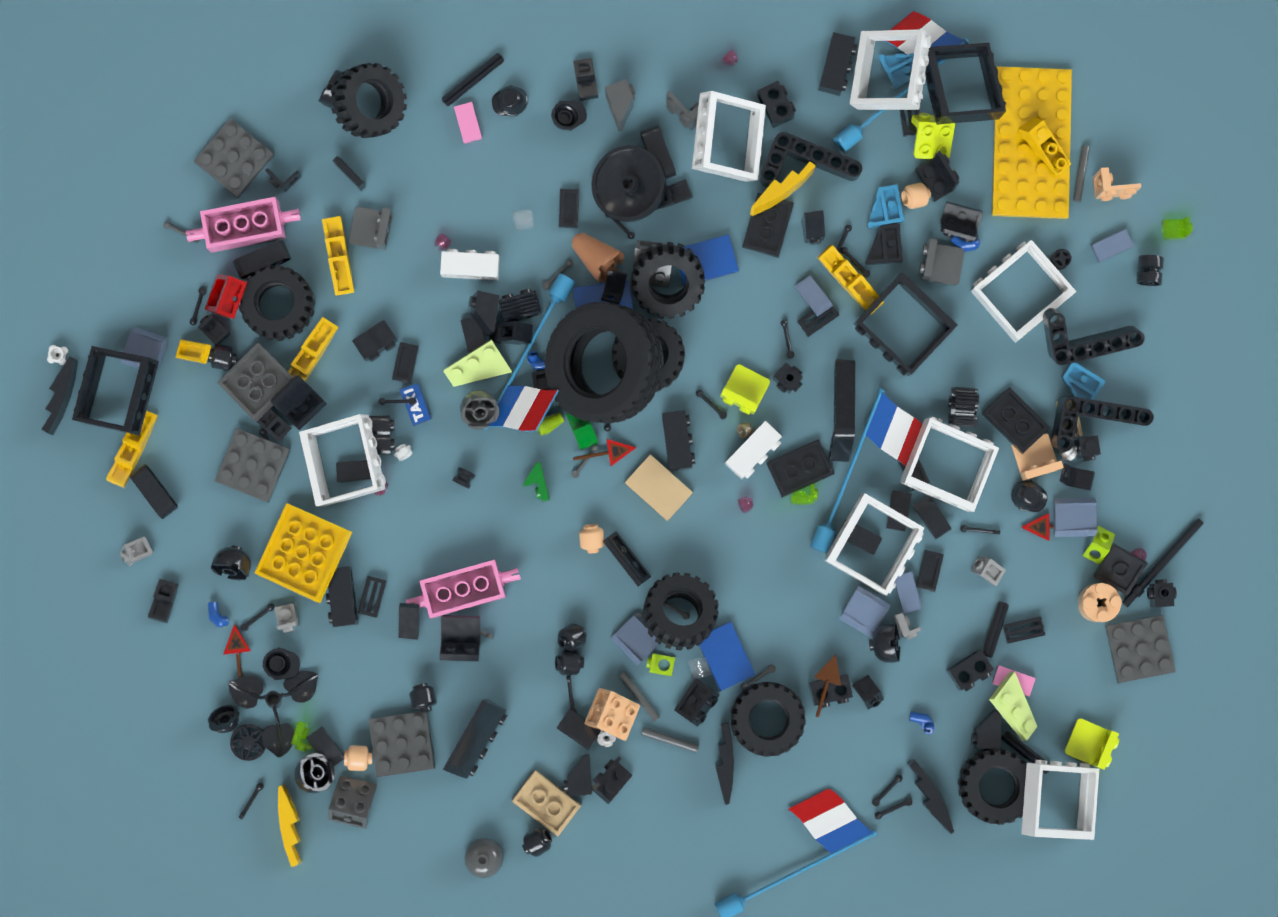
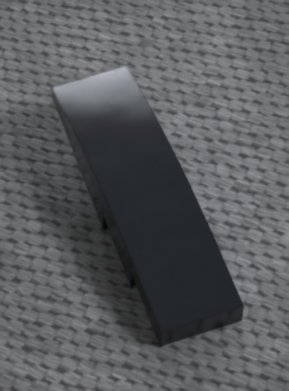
(63, 389)
(726, 769)
(933, 802)

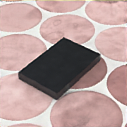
(768, 229)
(1015, 420)
(800, 468)

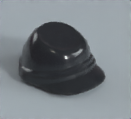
(510, 101)
(568, 115)
(1029, 496)
(281, 664)
(224, 719)

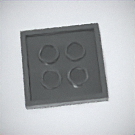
(234, 158)
(255, 381)
(252, 465)
(1140, 649)
(401, 744)

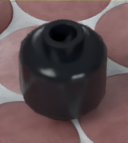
(222, 357)
(572, 637)
(569, 662)
(423, 697)
(537, 842)

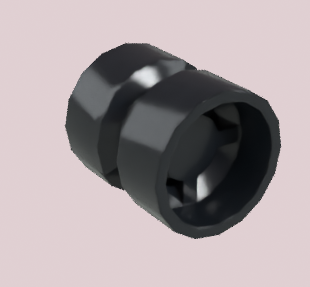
(1150, 264)

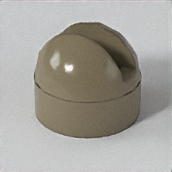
(745, 430)

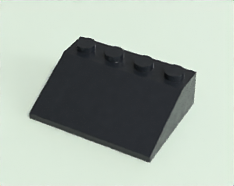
(475, 739)

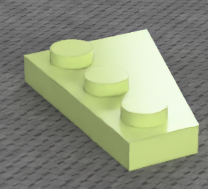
(478, 365)
(1014, 707)

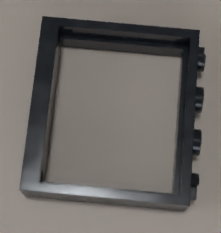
(990, 75)
(929, 305)
(139, 397)

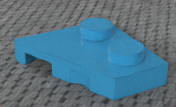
(897, 68)
(886, 207)
(1082, 382)

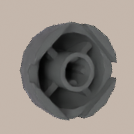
(479, 409)
(484, 858)

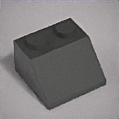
(620, 101)

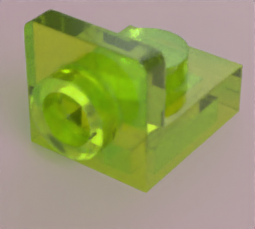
(1176, 228)
(801, 498)
(301, 733)

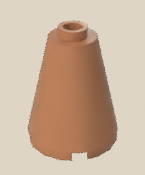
(596, 255)

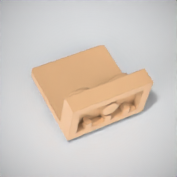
(1103, 190)
(1037, 459)
(612, 713)

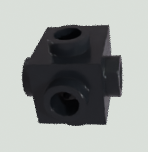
(791, 372)
(1165, 599)

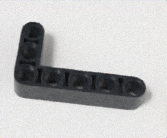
(806, 157)
(1086, 343)
(844, 411)
(1095, 411)

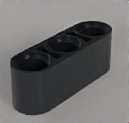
(654, 143)
(271, 255)
(153, 491)

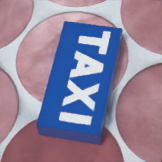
(418, 412)

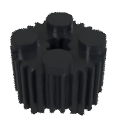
(963, 406)

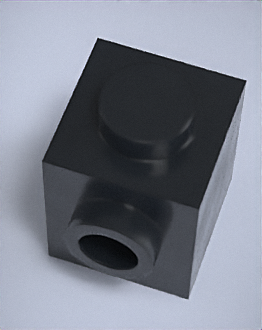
(1087, 448)

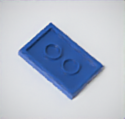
(715, 257)
(593, 293)
(726, 657)

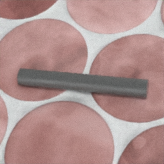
(1081, 173)
(639, 696)
(670, 740)

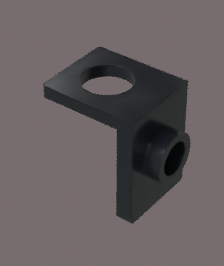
(287, 184)
(614, 287)
(1077, 477)

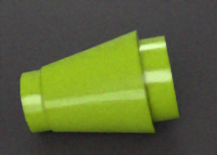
(550, 423)

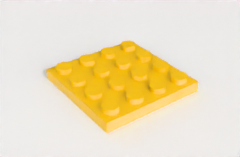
(303, 553)

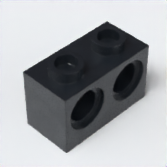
(773, 105)
(968, 666)
(831, 693)

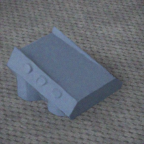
(145, 344)
(1074, 517)
(864, 611)
(634, 639)

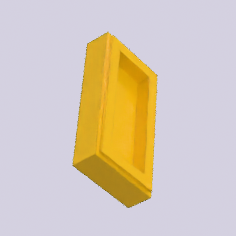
(193, 351)

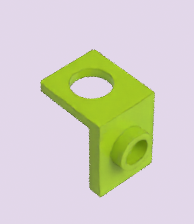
(1101, 542)
(652, 663)

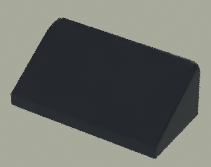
(574, 727)

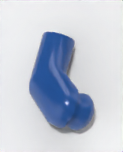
(967, 246)
(535, 361)
(215, 617)
(924, 720)

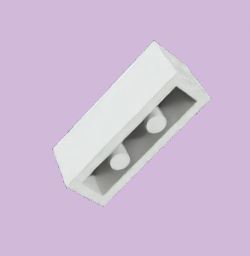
(470, 265)
(754, 451)

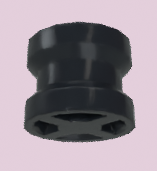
(1062, 256)
(463, 477)

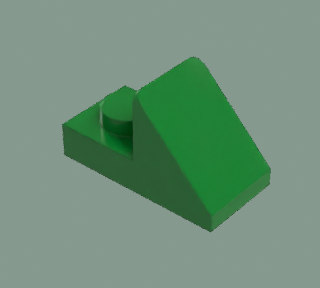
(583, 432)
(537, 477)

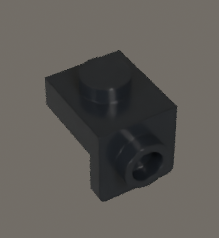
(213, 329)
(868, 692)

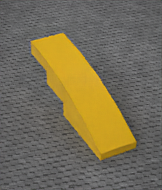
(779, 191)
(338, 255)
(848, 277)
(313, 349)
(131, 452)
(287, 817)

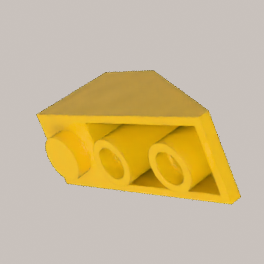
(1045, 145)

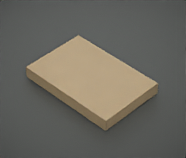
(658, 487)
(546, 803)

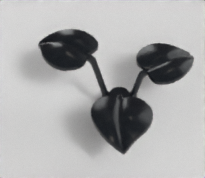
(247, 692)

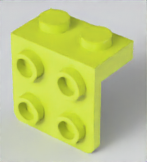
(931, 137)
(745, 389)
(1092, 744)

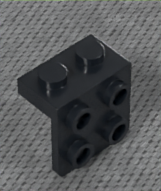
(960, 222)
(298, 402)

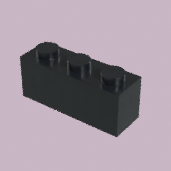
(837, 64)
(678, 440)
(342, 598)

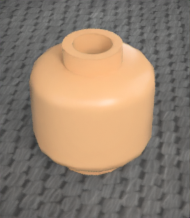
(915, 195)
(591, 538)
(357, 758)

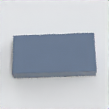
(1112, 245)
(813, 296)
(907, 593)

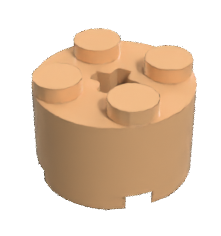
(1109, 598)

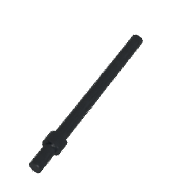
(1138, 589)

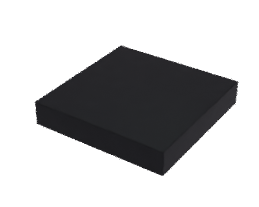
(1120, 569)

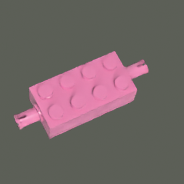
(243, 224)
(463, 588)

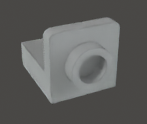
(135, 551)
(988, 570)
(286, 617)
(903, 623)

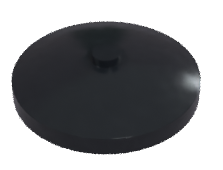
(628, 183)

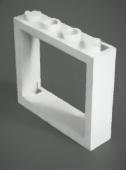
(864, 63)
(704, 136)
(1046, 265)
(970, 438)
(315, 466)
(906, 552)
(1087, 800)

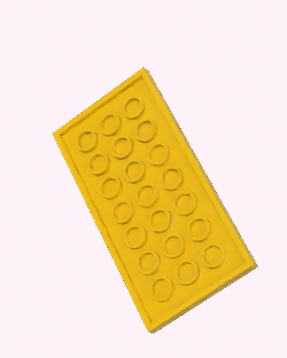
(1020, 178)

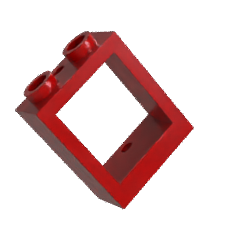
(222, 294)

